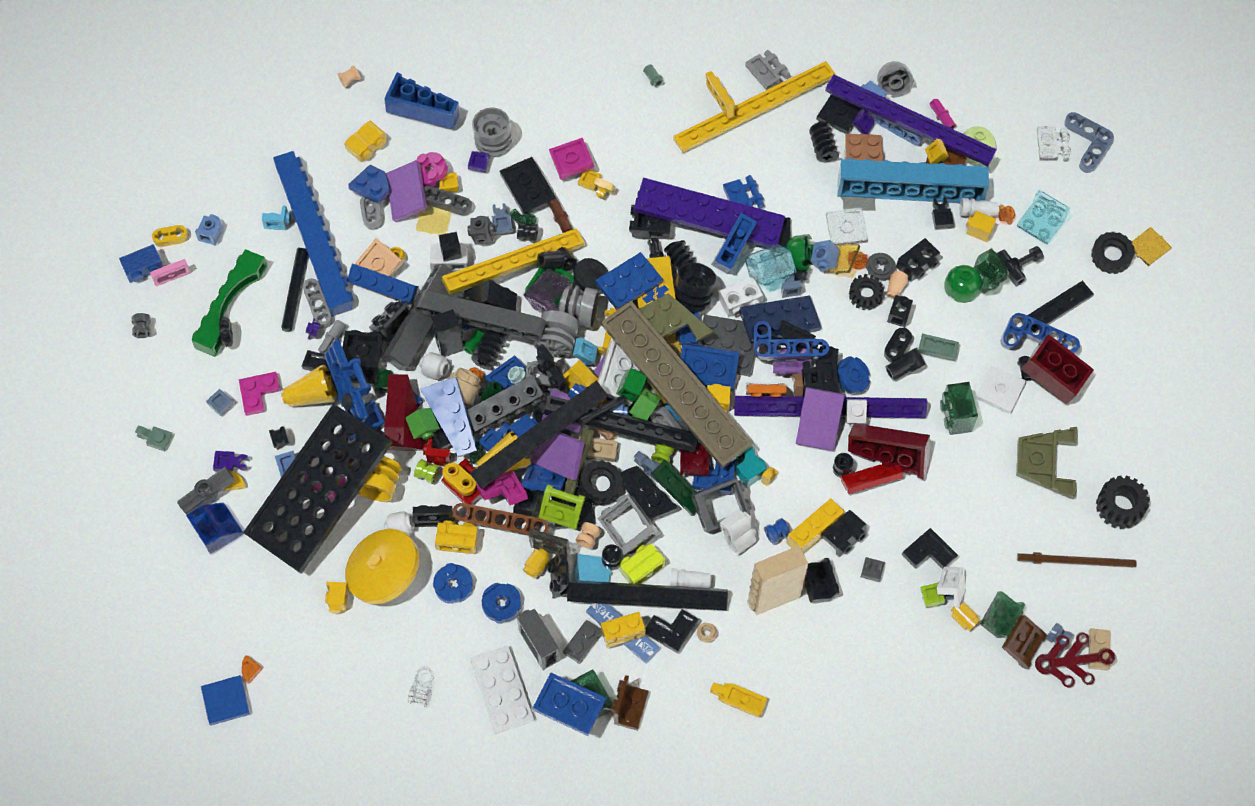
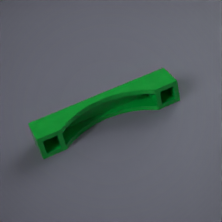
(247, 271)

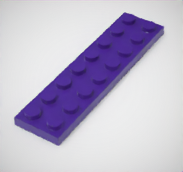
(705, 211)

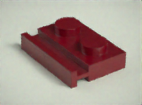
(694, 463)

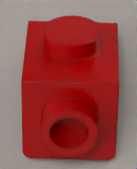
(437, 456)

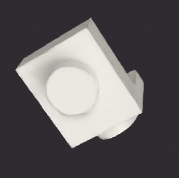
(856, 411)

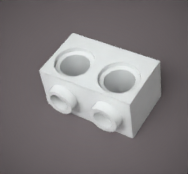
(738, 294)

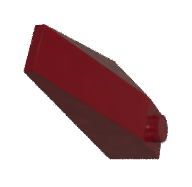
(399, 405)

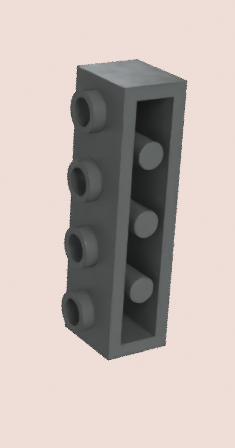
(504, 404)

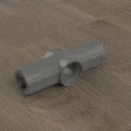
(214, 484)

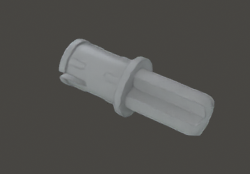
(331, 336)

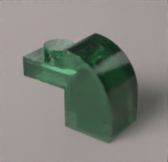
(992, 269)

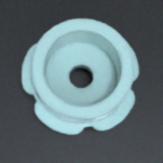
(516, 374)

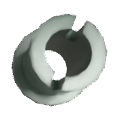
(655, 78)

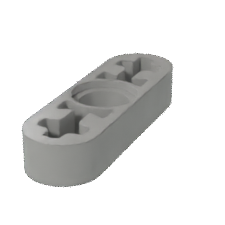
(318, 296)

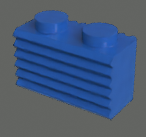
(141, 263)

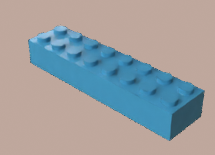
(911, 180)

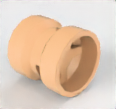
(588, 535)

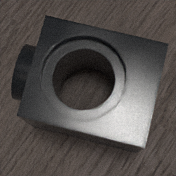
(450, 246)
(900, 317)

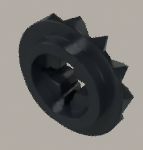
(226, 331)

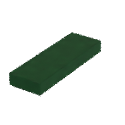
(674, 485)

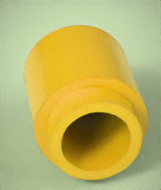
(536, 563)
(965, 616)

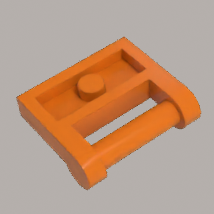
(775, 390)

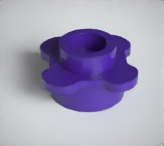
(312, 329)

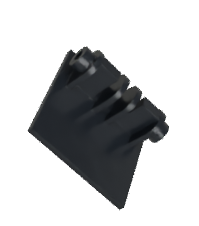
(559, 574)

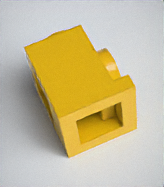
(336, 596)

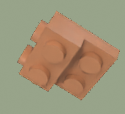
(863, 147)

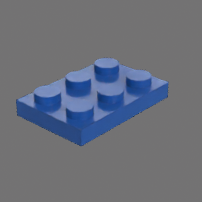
(629, 281)
(711, 364)
(569, 704)

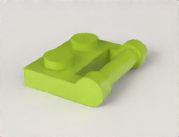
(559, 512)

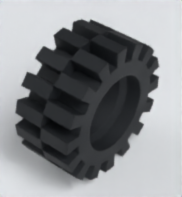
(867, 282)

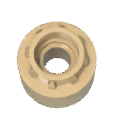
(468, 384)

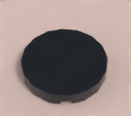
(587, 272)

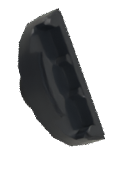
(790, 331)

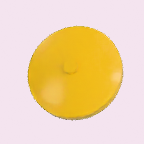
(382, 566)

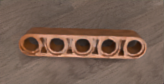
(491, 515)

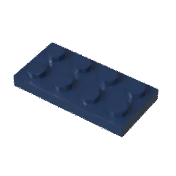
(796, 311)

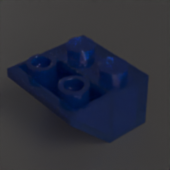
(214, 526)

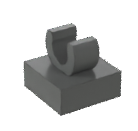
(872, 569)

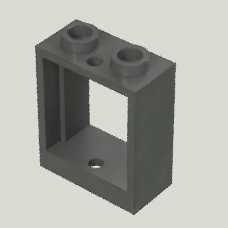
(701, 508)
(538, 638)

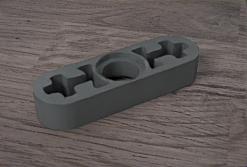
(431, 201)

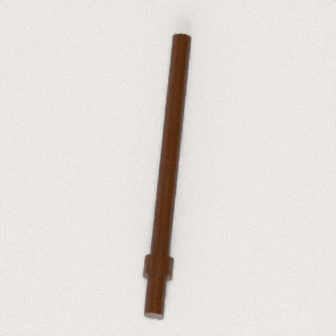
(1038, 558)

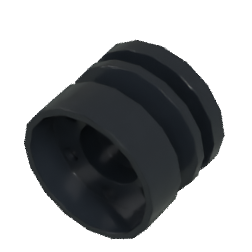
(694, 286)

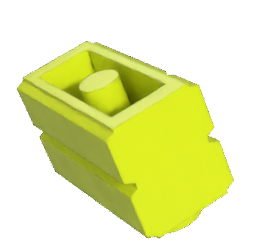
(642, 564)

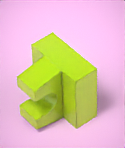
(930, 595)

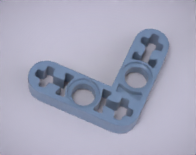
(1097, 141)

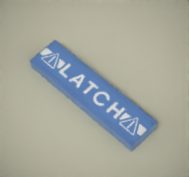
(641, 647)

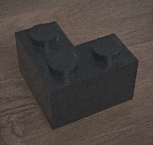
(493, 294)

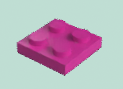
(571, 158)

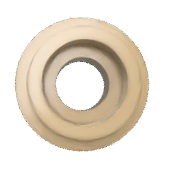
(709, 627)

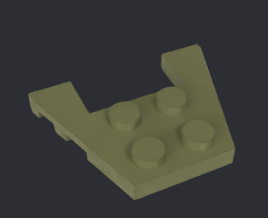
(670, 316)
(1038, 460)

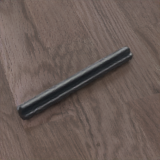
(294, 288)

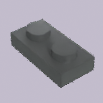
(582, 641)

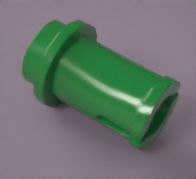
(472, 343)

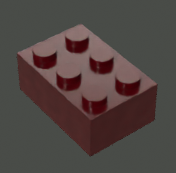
(1057, 369)

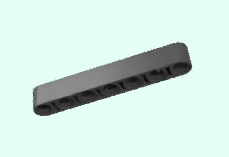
(482, 315)

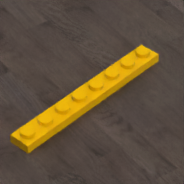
(509, 262)

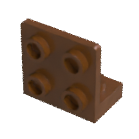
(629, 706)

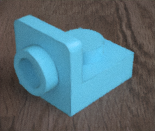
(276, 221)
(585, 351)

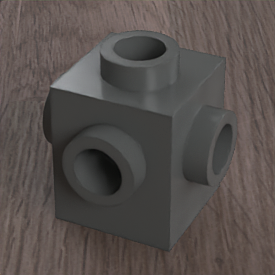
(481, 230)

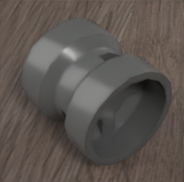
(141, 325)

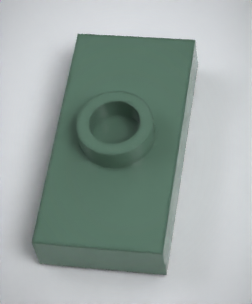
(938, 347)

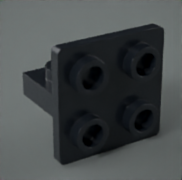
(390, 319)

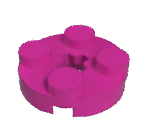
(439, 169)

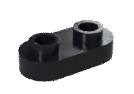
(897, 346)

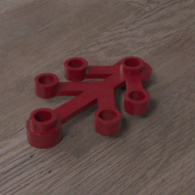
(1070, 660)

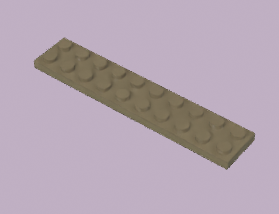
(676, 384)

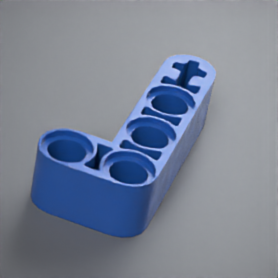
(1025, 330)
(790, 344)

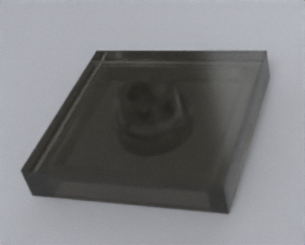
(548, 542)

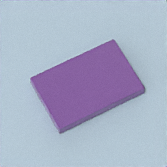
(406, 191)
(819, 418)
(560, 454)

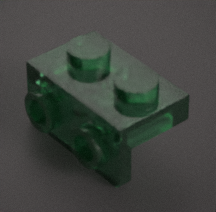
(1002, 615)

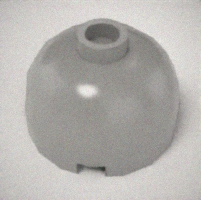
(895, 78)

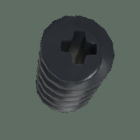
(823, 141)
(679, 254)
(487, 349)

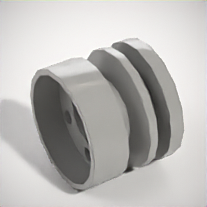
(492, 131)
(579, 305)
(558, 333)

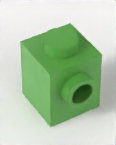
(645, 405)
(422, 423)

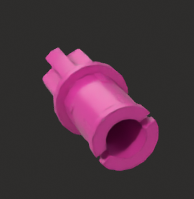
(942, 113)

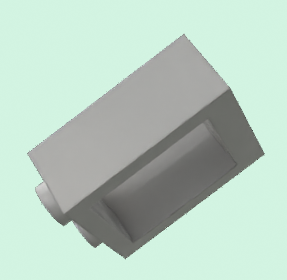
(642, 538)

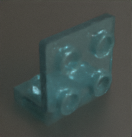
(1043, 217)

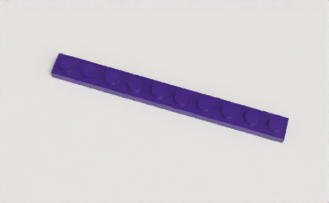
(910, 120)
(792, 406)

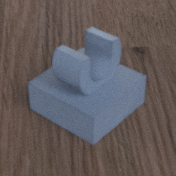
(791, 287)

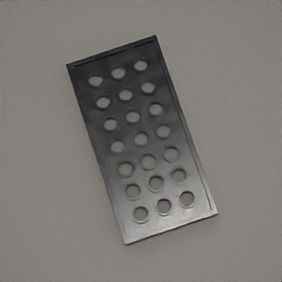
(318, 500)

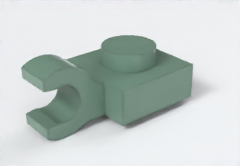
(157, 438)

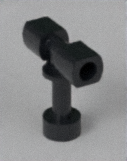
(1014, 264)

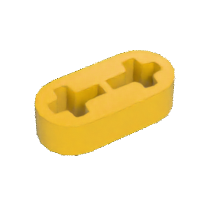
(170, 236)

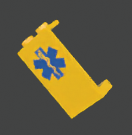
(663, 267)

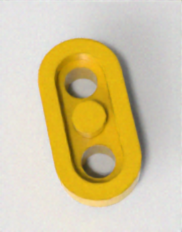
(458, 478)

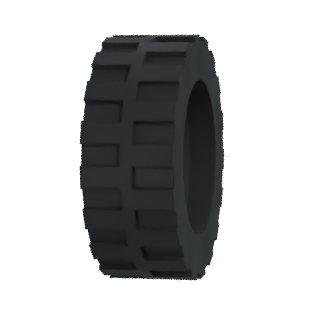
(1121, 242)
(602, 468)

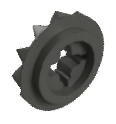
(881, 259)

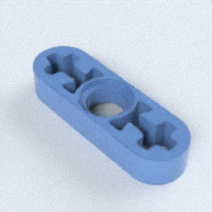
(905, 134)

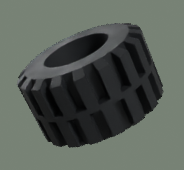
(1129, 489)

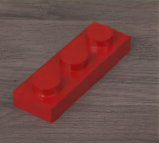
(870, 477)

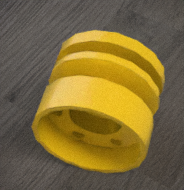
(382, 481)

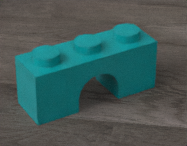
(751, 468)

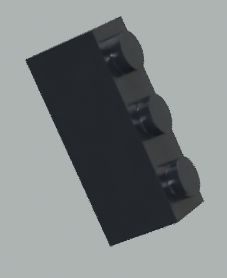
(448, 332)

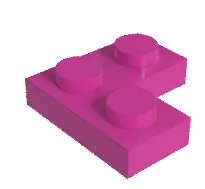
(254, 387)
(507, 485)

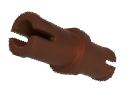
(560, 215)

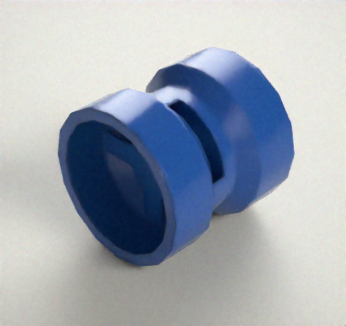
(777, 530)

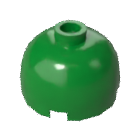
(801, 251)
(963, 283)

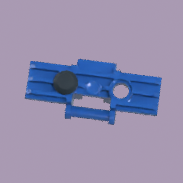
(342, 375)

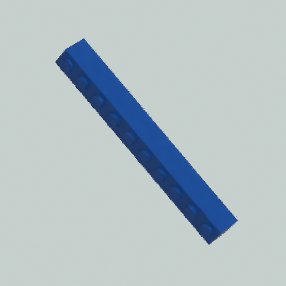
(313, 234)

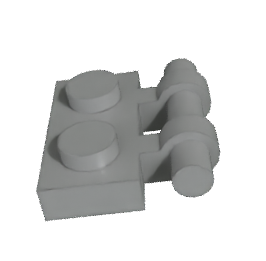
(764, 72)

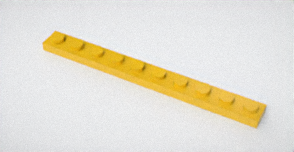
(754, 106)

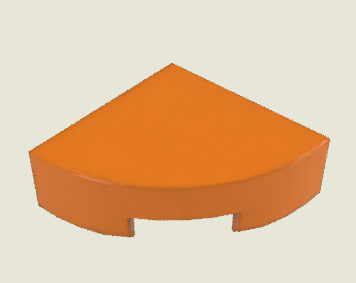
(249, 669)

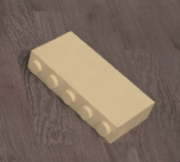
(777, 580)

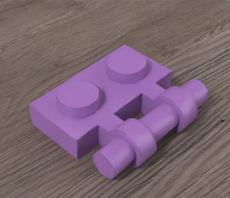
(789, 366)

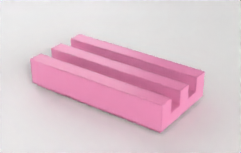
(170, 272)

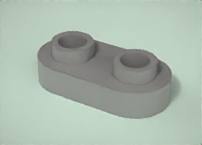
(370, 213)
(663, 416)

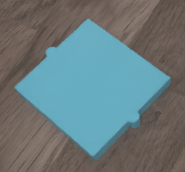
(591, 569)

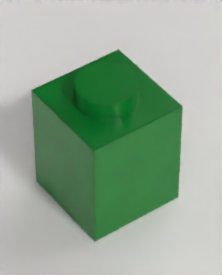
(631, 384)

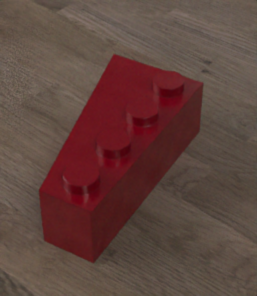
(891, 447)

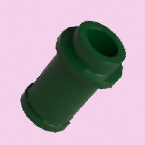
(492, 388)

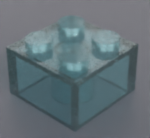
(770, 264)

